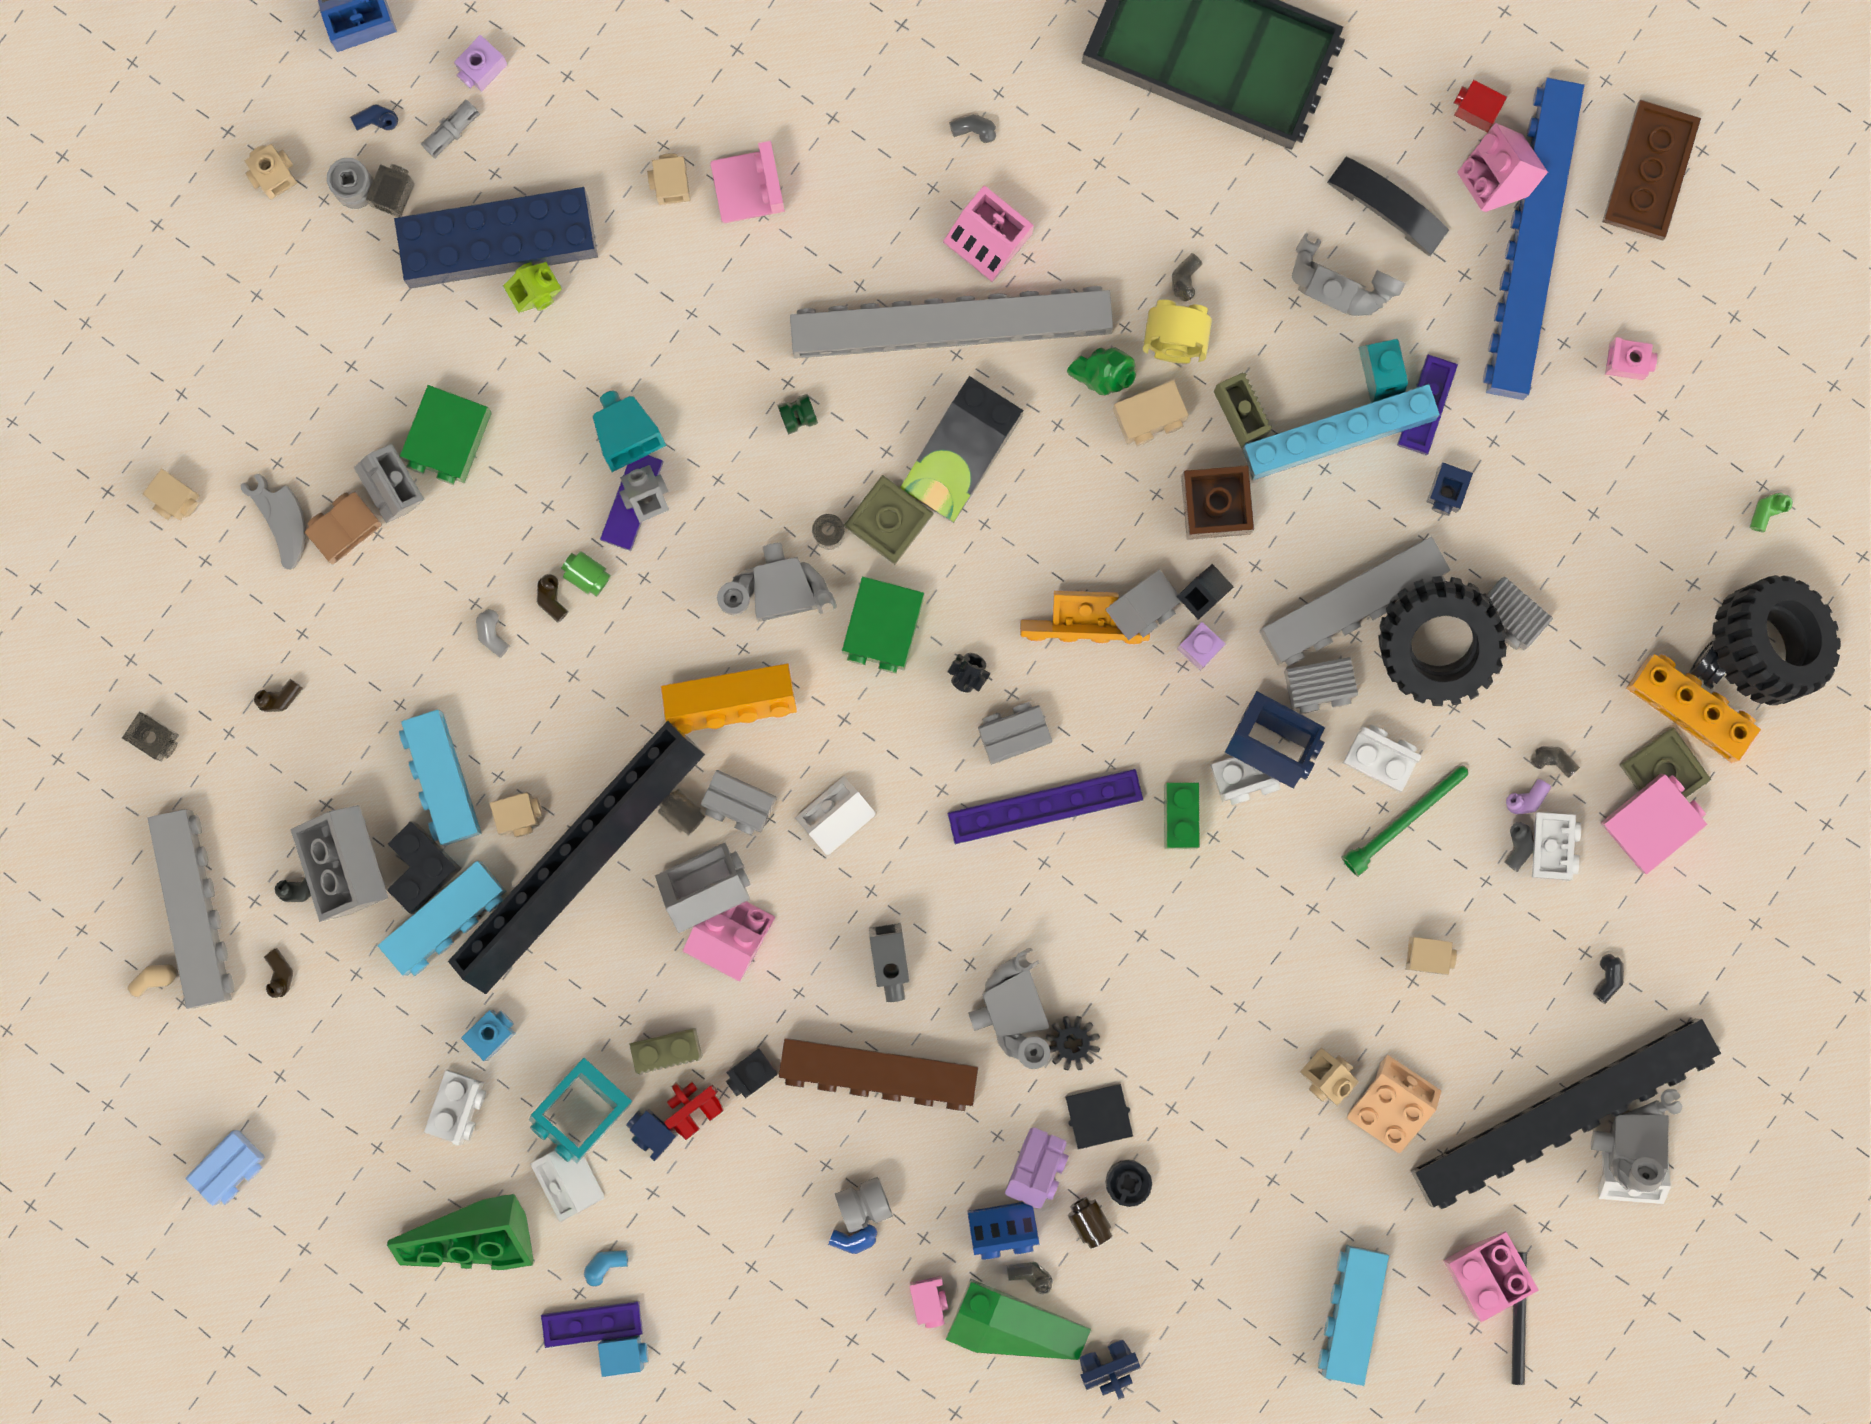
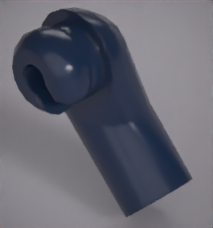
(375, 115)

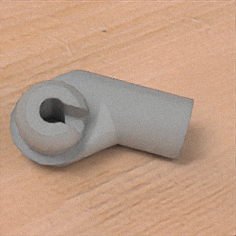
(487, 633)

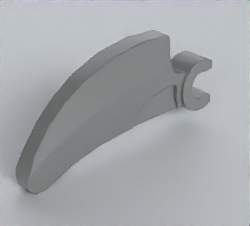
(283, 517)

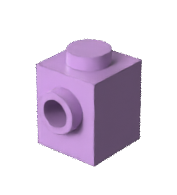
(479, 64)

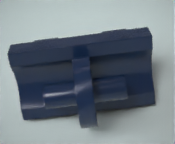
(1122, 1364)

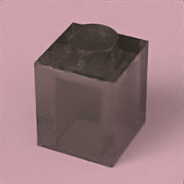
(390, 190)

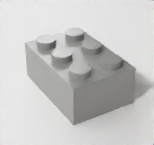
(339, 863)

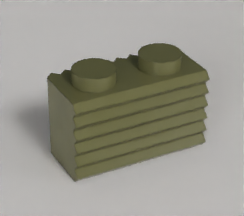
(1242, 409)
(665, 1051)

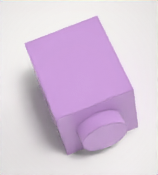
(1201, 646)

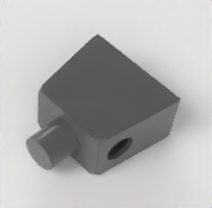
(888, 948)

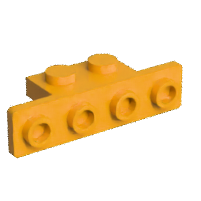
(1079, 617)

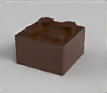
(1217, 502)

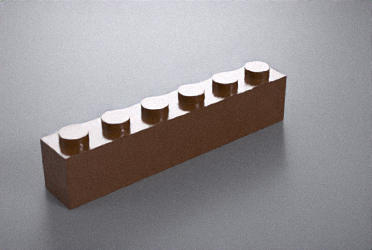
(878, 1072)

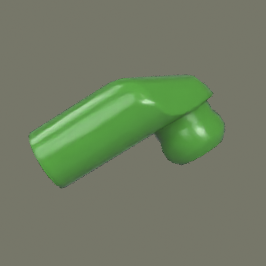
(1768, 507)

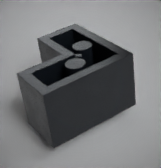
(428, 871)

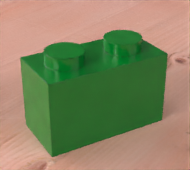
(1181, 816)

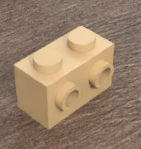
(1151, 413)

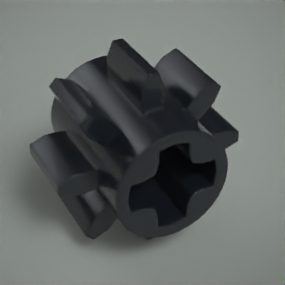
(968, 672)

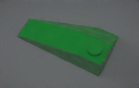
(481, 1233)
(1007, 1325)

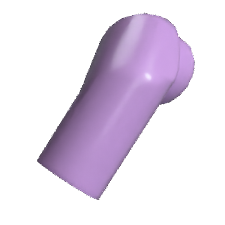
(1530, 801)

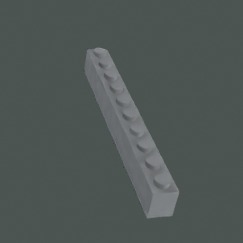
(951, 323)

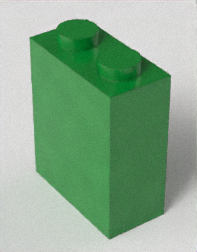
(445, 435)
(882, 624)

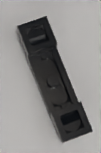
(1389, 203)

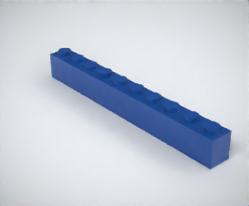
(1533, 243)

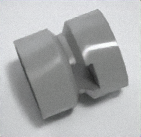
(349, 182)
(863, 1205)

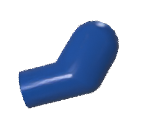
(855, 1243)

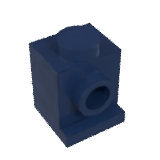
(1457, 481)
(650, 1133)

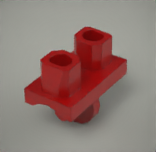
(706, 1101)

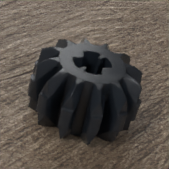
(1077, 1033)

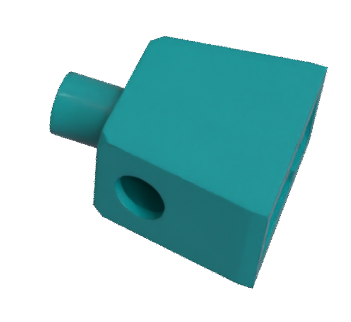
(1383, 369)
(625, 431)

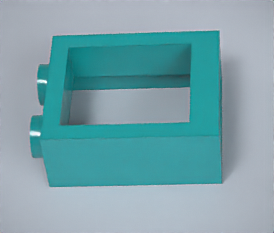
(601, 1086)

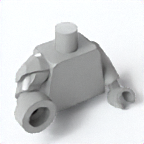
(1337, 289)
(779, 587)
(1014, 1009)
(1639, 1144)

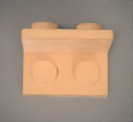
(1395, 1105)

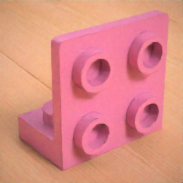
(747, 185)

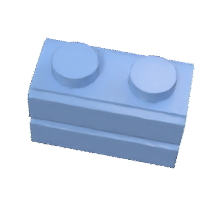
(226, 1168)

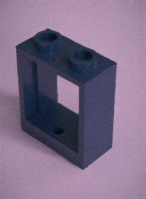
(1288, 725)

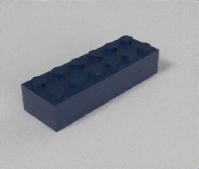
(495, 237)

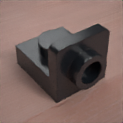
(750, 1074)

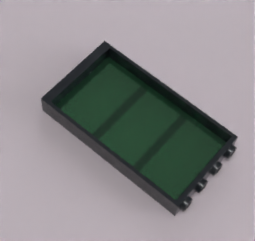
(1224, 58)

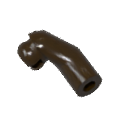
(547, 597)
(277, 700)
(281, 976)

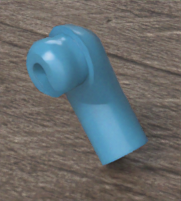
(601, 1263)

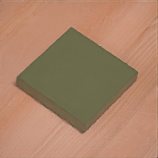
(888, 519)
(1666, 756)

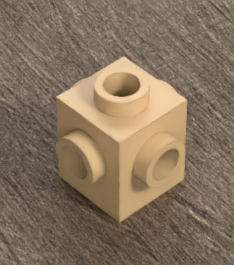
(270, 170)
(1329, 1077)

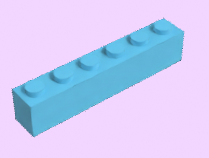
(1340, 432)

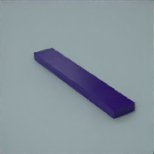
(1045, 806)

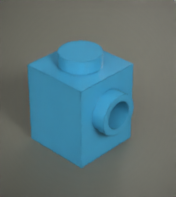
(489, 1034)

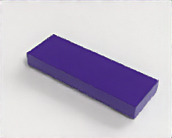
(1439, 375)
(623, 523)
(592, 1324)

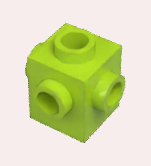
(532, 287)

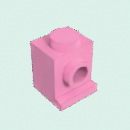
(1619, 359)
(929, 1302)

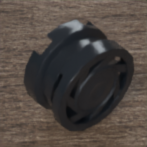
(1707, 666)
(1128, 1183)

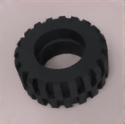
(1805, 630)
(1449, 680)

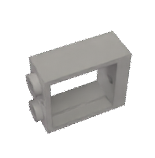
(696, 876)

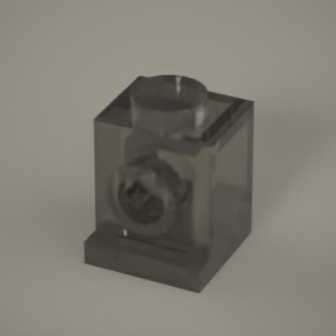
(140, 729)

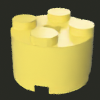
(1177, 332)

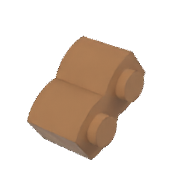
(342, 527)

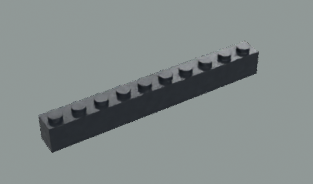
(576, 858)
(1566, 1112)

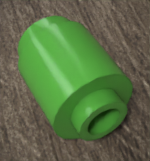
(585, 573)

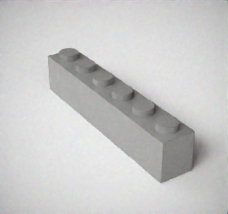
(1352, 602)
(190, 908)

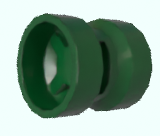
(804, 411)

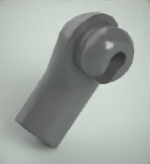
(975, 124)
(1522, 843)

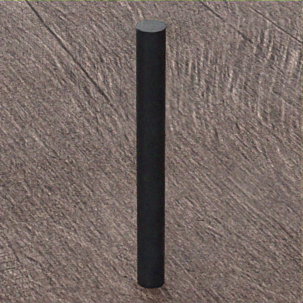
(1519, 1337)

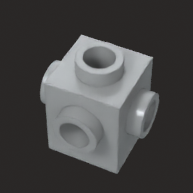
(644, 493)

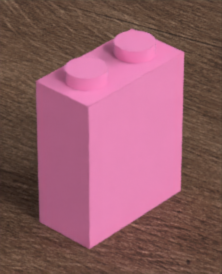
(1655, 822)

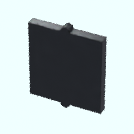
(1099, 1116)

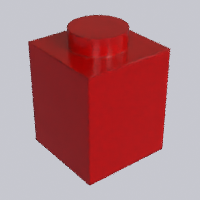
(1479, 105)

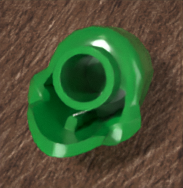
(1104, 370)

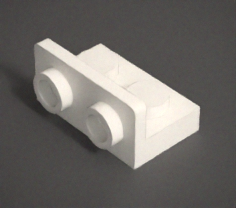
(1382, 758)
(1238, 779)
(1554, 846)
(455, 1107)

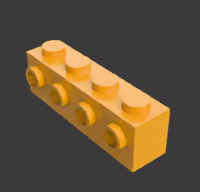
(729, 698)
(1694, 708)

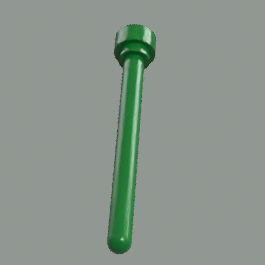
(1359, 858)

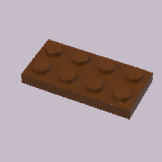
(1651, 170)

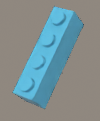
(440, 777)
(442, 919)
(1354, 1315)

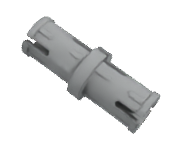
(450, 128)

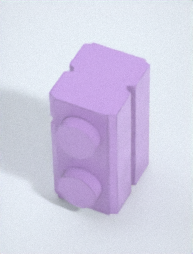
(1036, 1168)

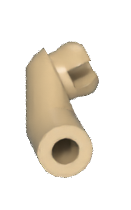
(152, 977)

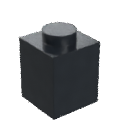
(1205, 591)

